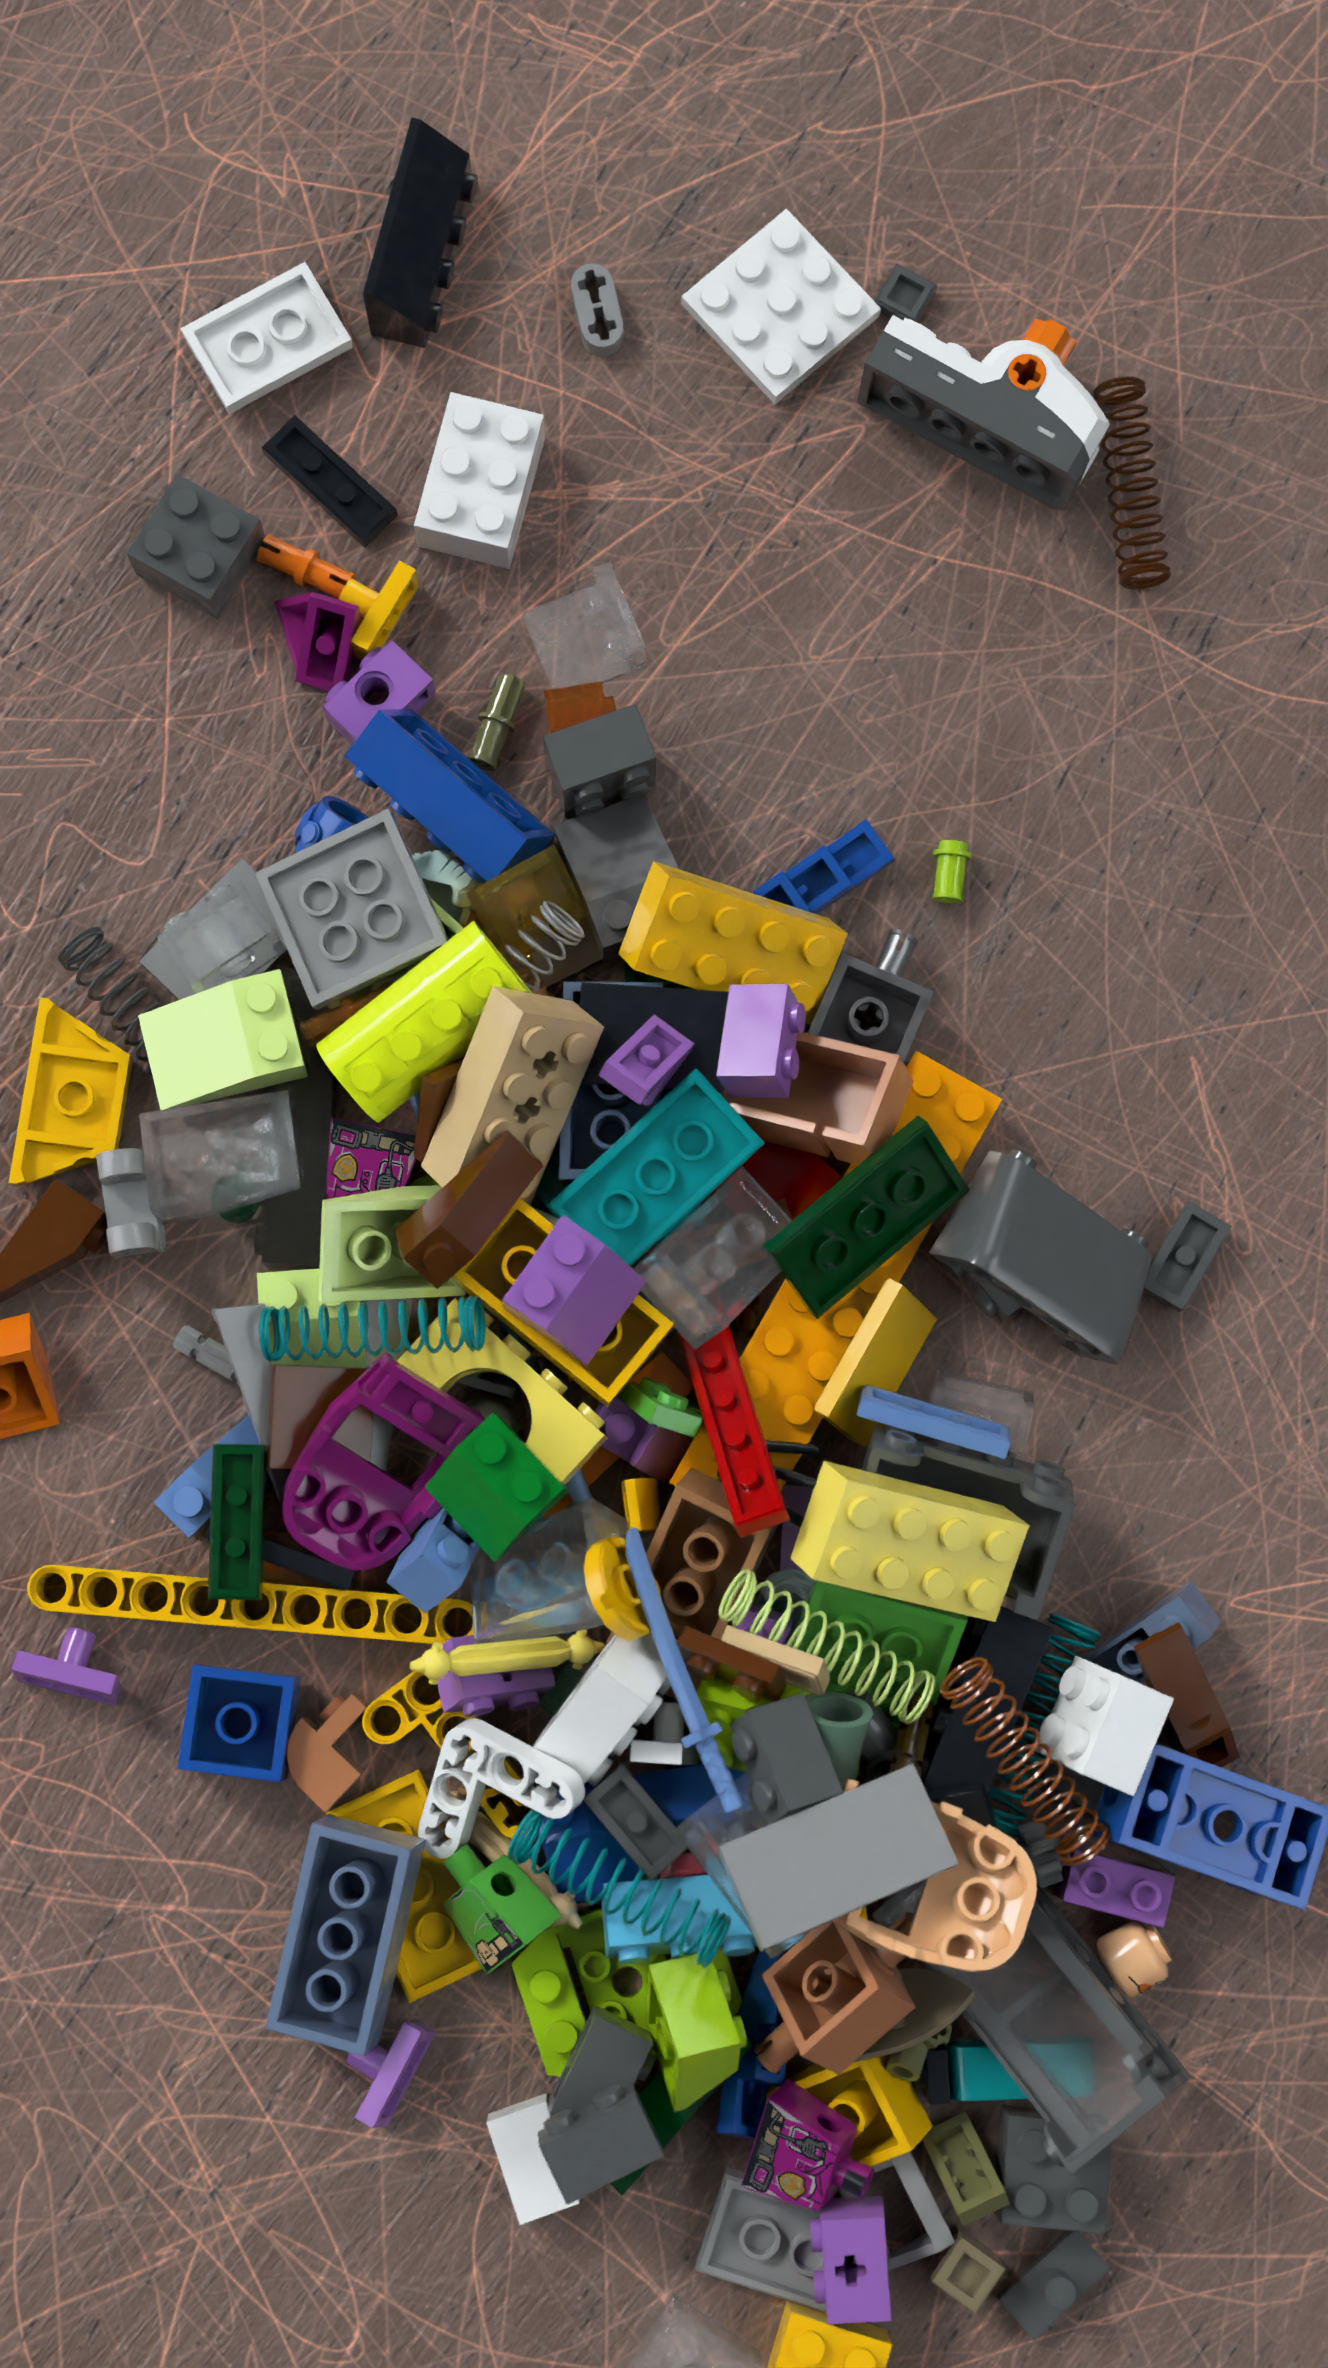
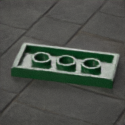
(867, 1217)

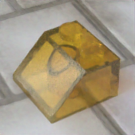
(512, 897)

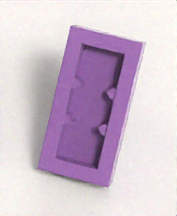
(69, 1671)
(391, 2072)

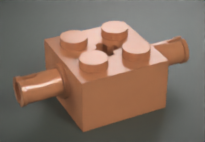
(834, 1998)

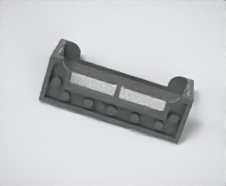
(1063, 2033)

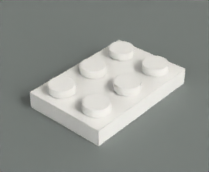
(267, 337)

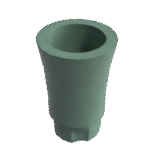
(843, 1727)

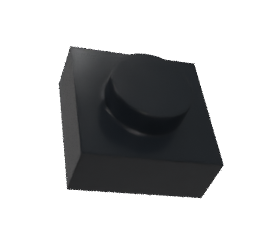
(935, 2076)

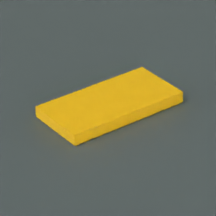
(432, 1946)

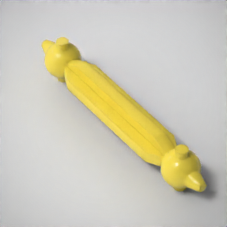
(506, 1656)

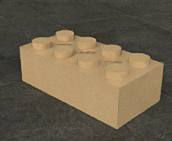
(514, 1079)

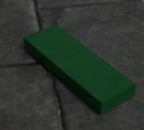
(237, 1522)

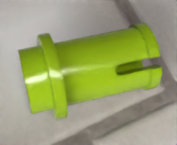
(950, 871)

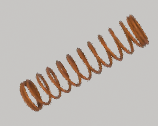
(1076, 1837)

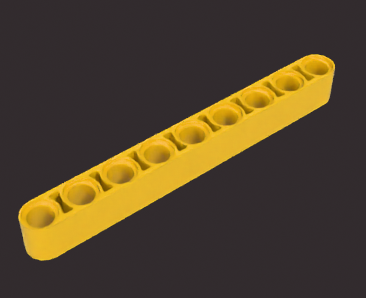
(280, 1617)

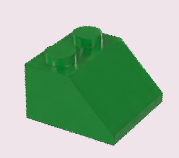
(495, 1487)

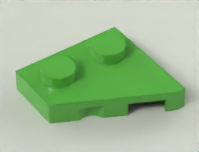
(661, 1407)

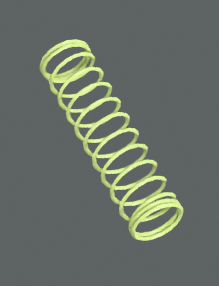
(912, 1683)

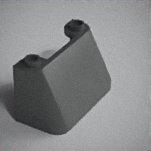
(1048, 1255)

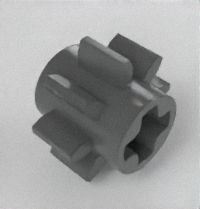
(1042, 1852)

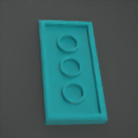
(659, 1169)

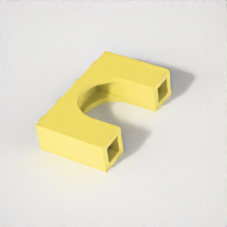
(558, 1432)

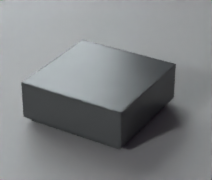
(905, 294)

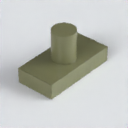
(964, 2169)

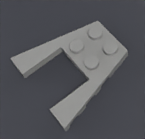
(253, 1372)

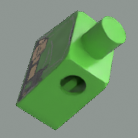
(495, 1907)

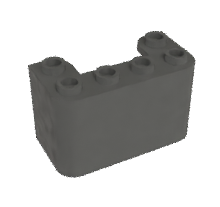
(1031, 1491)

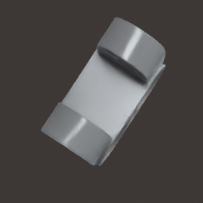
(130, 1223)

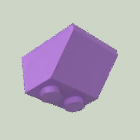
(573, 1290)

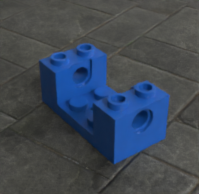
(1173, 1814)

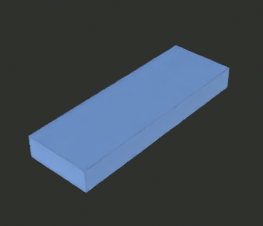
(934, 1421)

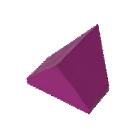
(319, 637)

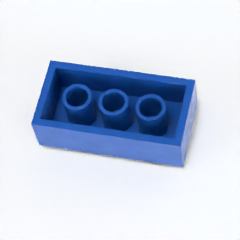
(446, 794)

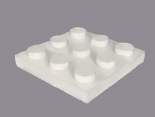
(780, 306)

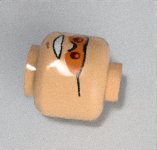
(1134, 1957)

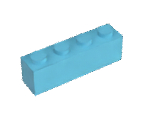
(635, 1948)

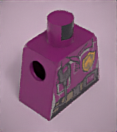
(368, 1159)
(804, 2151)

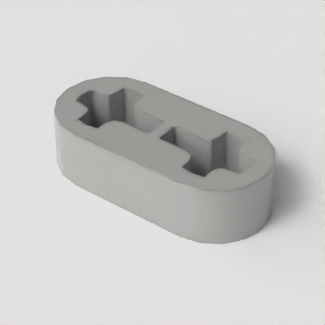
(587, 312)

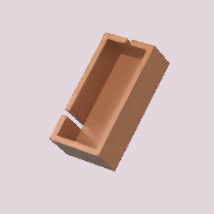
(838, 1103)

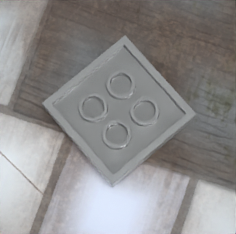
(352, 909)

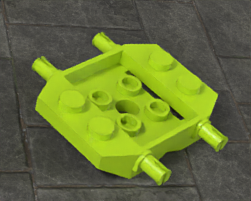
(551, 1994)

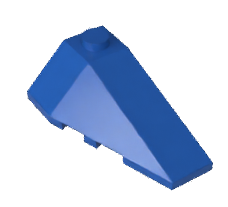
(676, 1793)

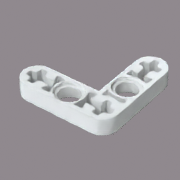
(488, 1768)

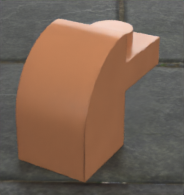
(317, 1761)

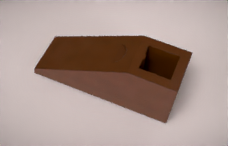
(1195, 1717)

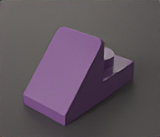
(647, 1061)
(641, 1443)

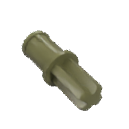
(497, 721)

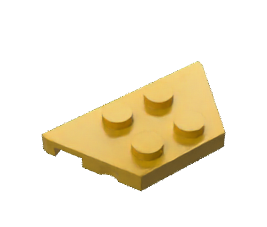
(69, 1098)

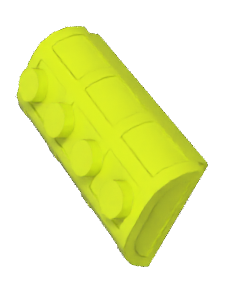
(417, 1023)

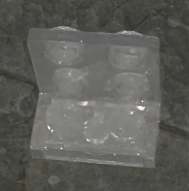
(587, 634)

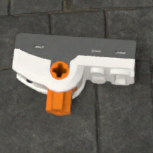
(1006, 415)

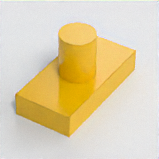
(380, 610)

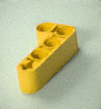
(414, 1713)

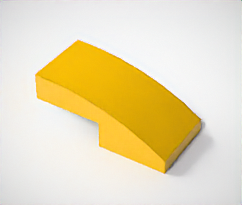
(642, 1503)

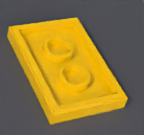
(876, 1357)

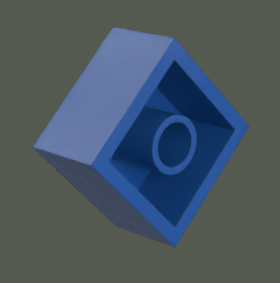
(238, 1722)

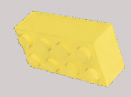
(909, 1542)

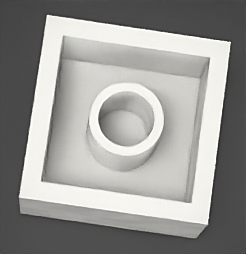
(1104, 1725)

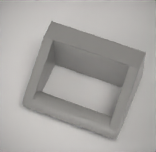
(937, 2235)

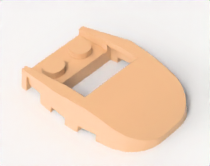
(968, 1913)

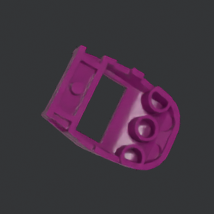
(349, 1505)

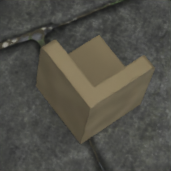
(968, 2270)

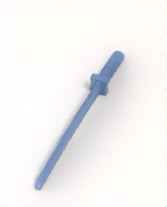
(695, 1717)

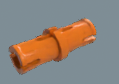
(303, 566)

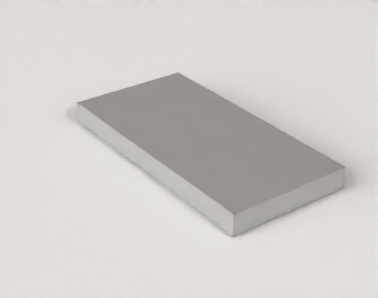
(837, 1857)

